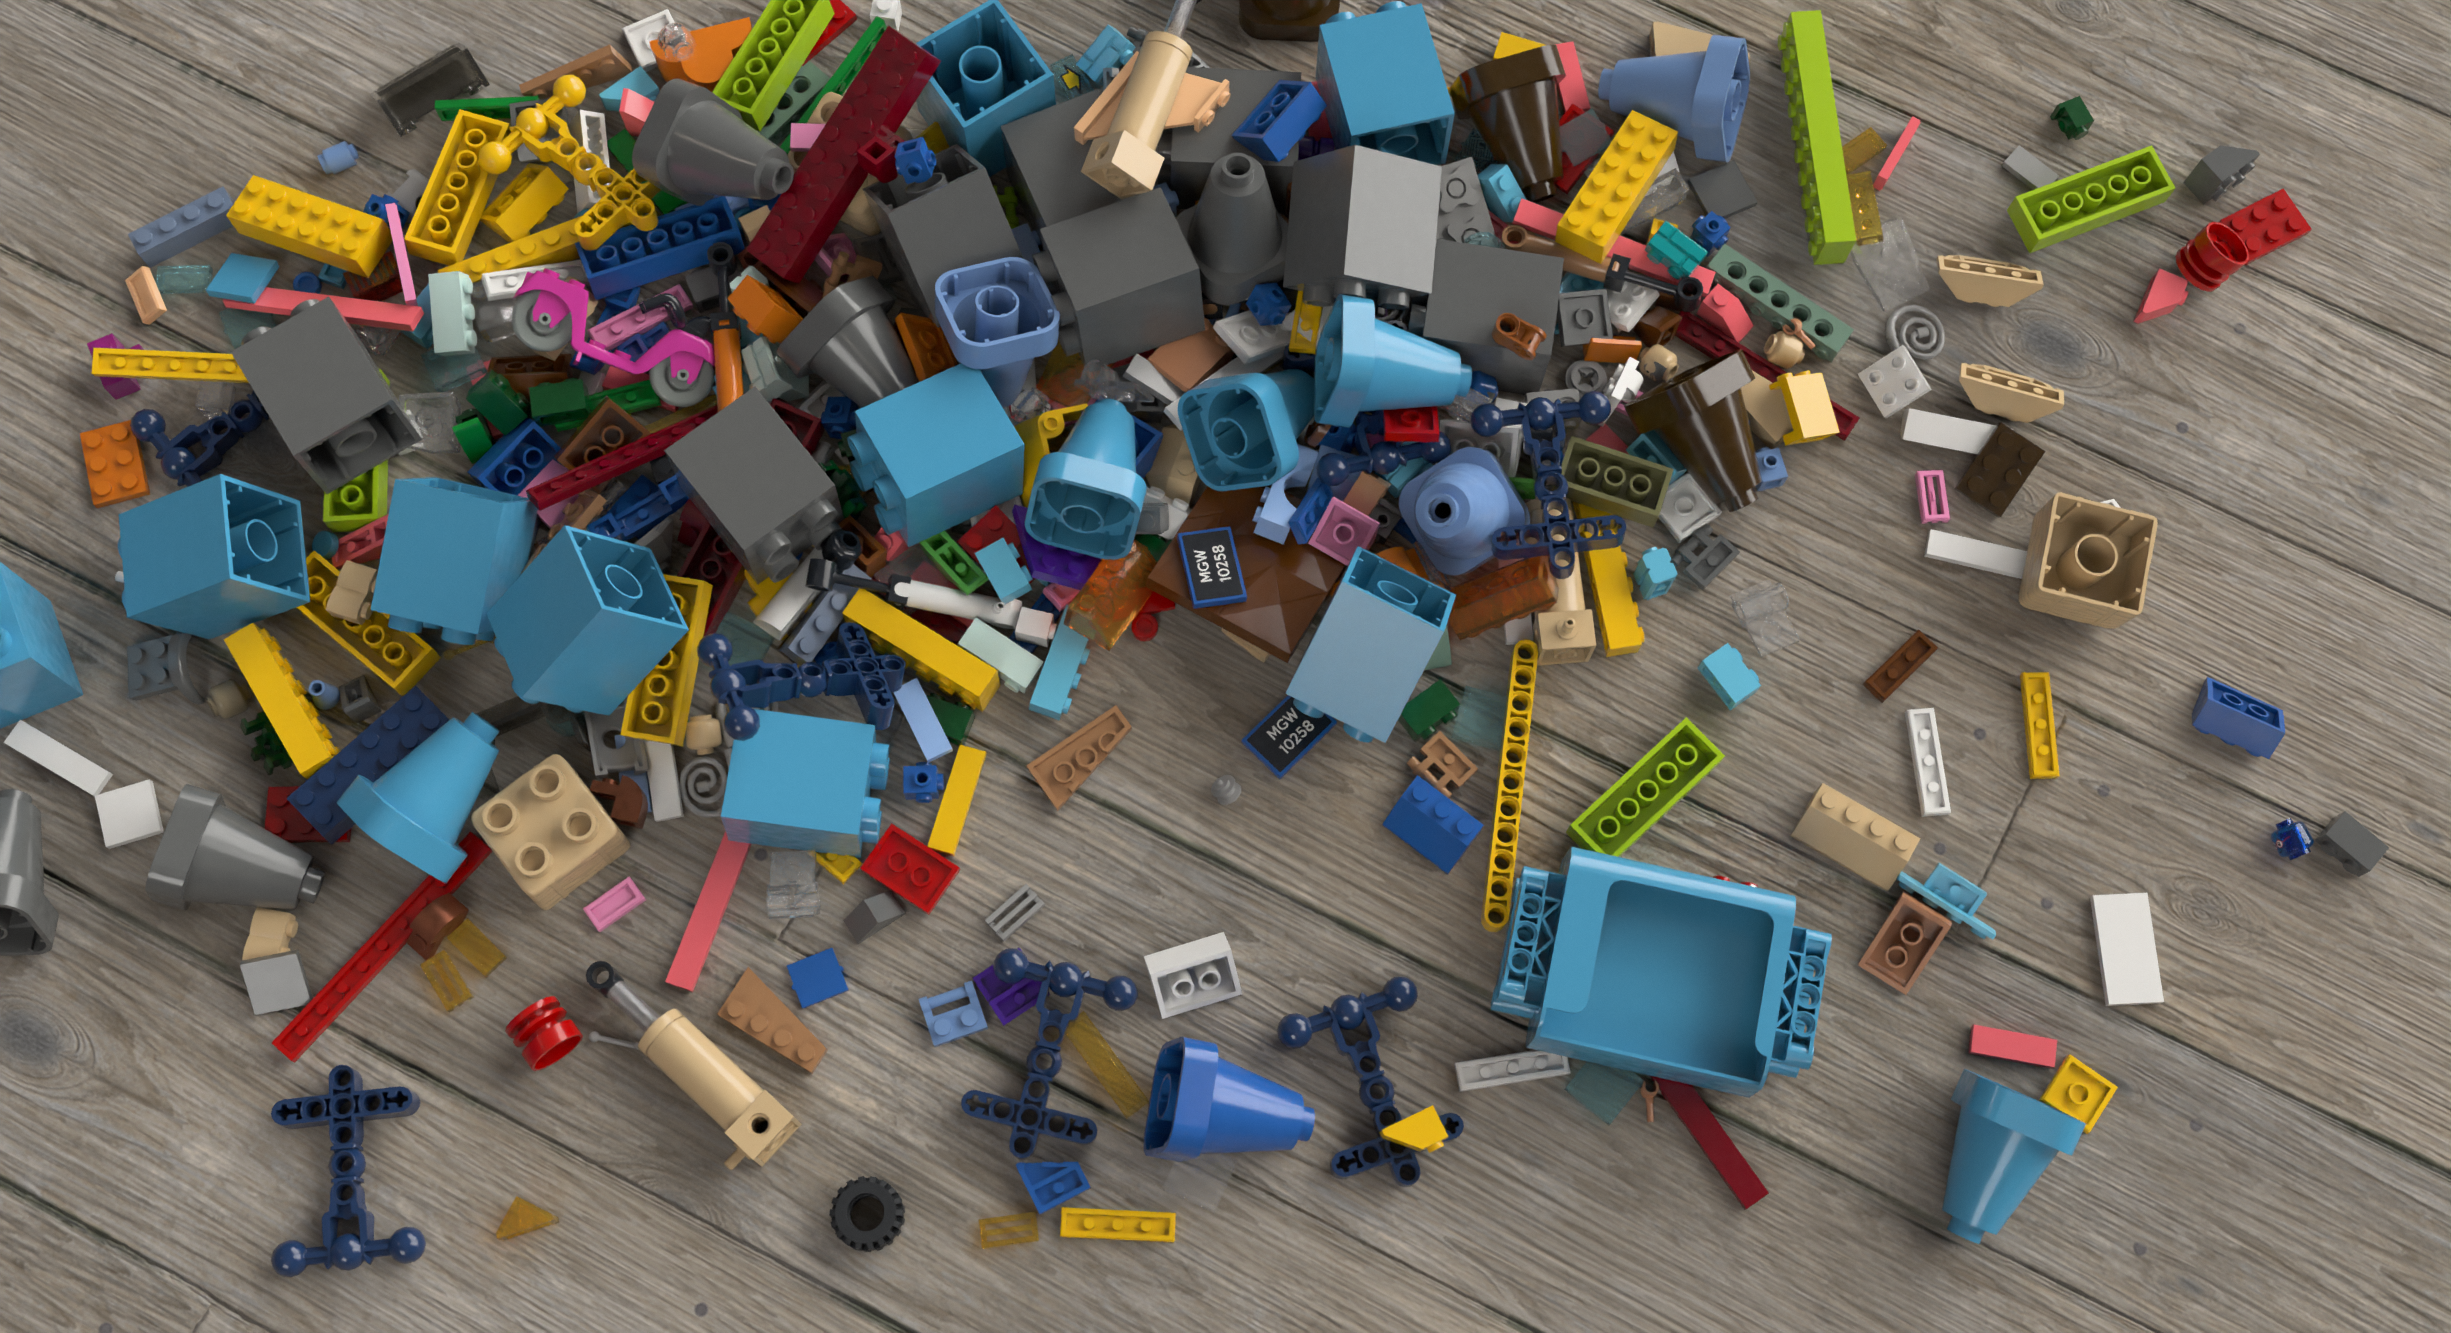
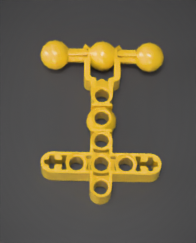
(533, 125)

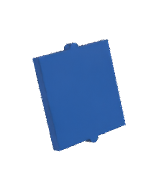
(817, 978)

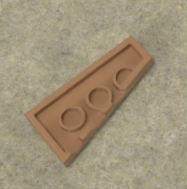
(592, 69)
(587, 506)
(1074, 759)
(764, 1017)

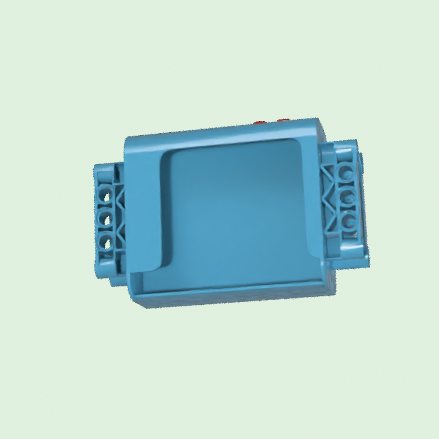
(1662, 972)

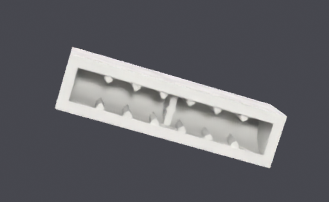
(590, 132)
(1944, 431)
(789, 601)

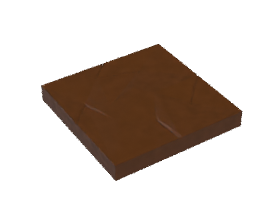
(1281, 581)

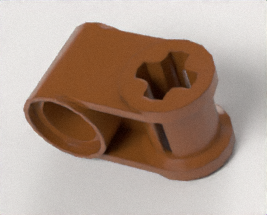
(1521, 334)

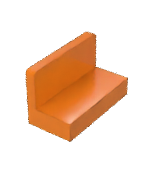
(1612, 350)

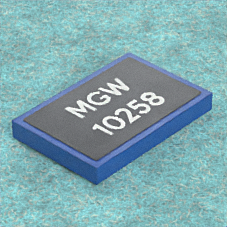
(1211, 567)
(1286, 736)

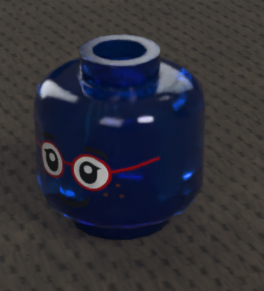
(2292, 839)

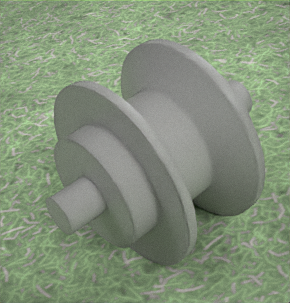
(1226, 789)

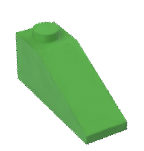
(953, 562)

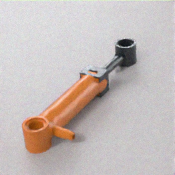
(725, 330)

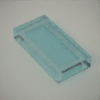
(183, 278)

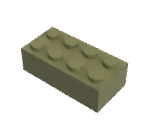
(1615, 481)

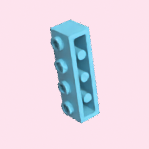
(1060, 672)

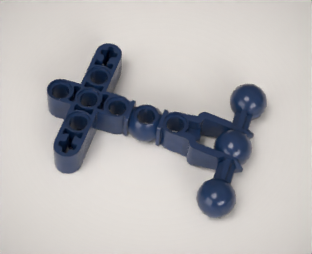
(1540, 416)
(175, 457)
(1381, 457)
(854, 673)
(1065, 981)
(1348, 1013)
(350, 1249)

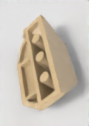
(1988, 280)
(2009, 393)
(1174, 468)

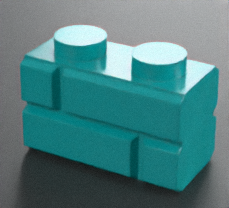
(1675, 251)

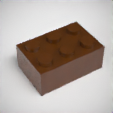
(601, 433)

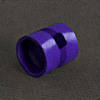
(1310, 147)

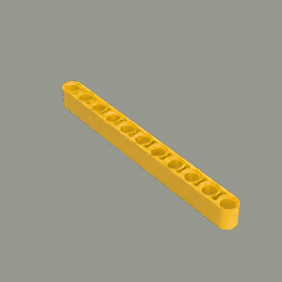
(1505, 796)

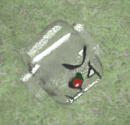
(676, 42)
(1030, 404)

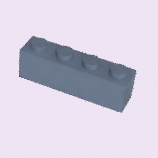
(183, 227)
(820, 620)

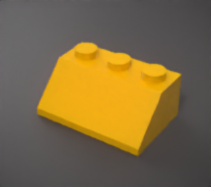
(524, 202)

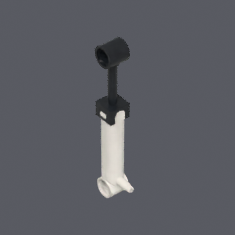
(903, 592)

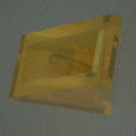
(524, 1218)

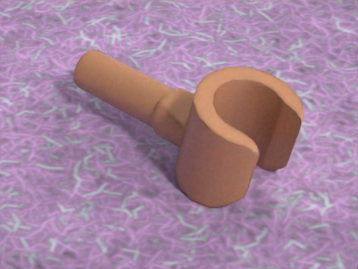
(1798, 332)
(1649, 1096)

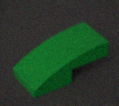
(473, 439)

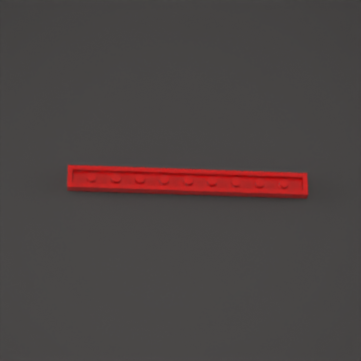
(372, 956)

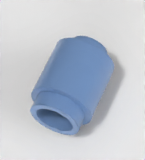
(338, 157)

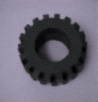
(847, 1199)

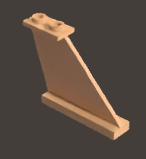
(1194, 104)

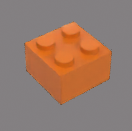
(764, 310)

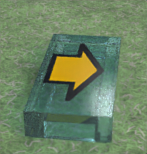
(1071, 77)

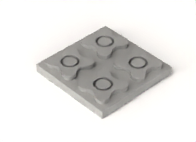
(1461, 203)

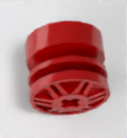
(2212, 256)
(544, 1033)

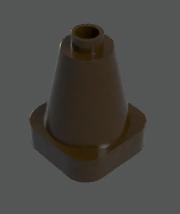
(1285, 18)
(1518, 115)
(1706, 427)

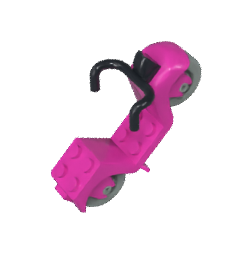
(556, 312)

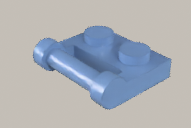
(957, 1022)

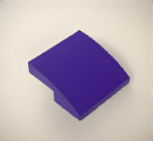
(1007, 999)

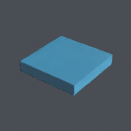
(242, 278)

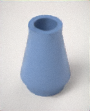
(324, 694)

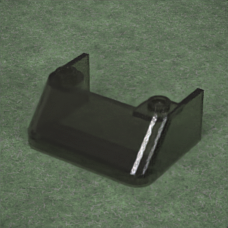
(437, 78)
(517, 713)

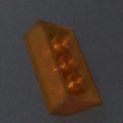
(1502, 596)
(1112, 597)

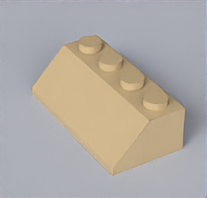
(1855, 837)

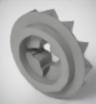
(1586, 369)

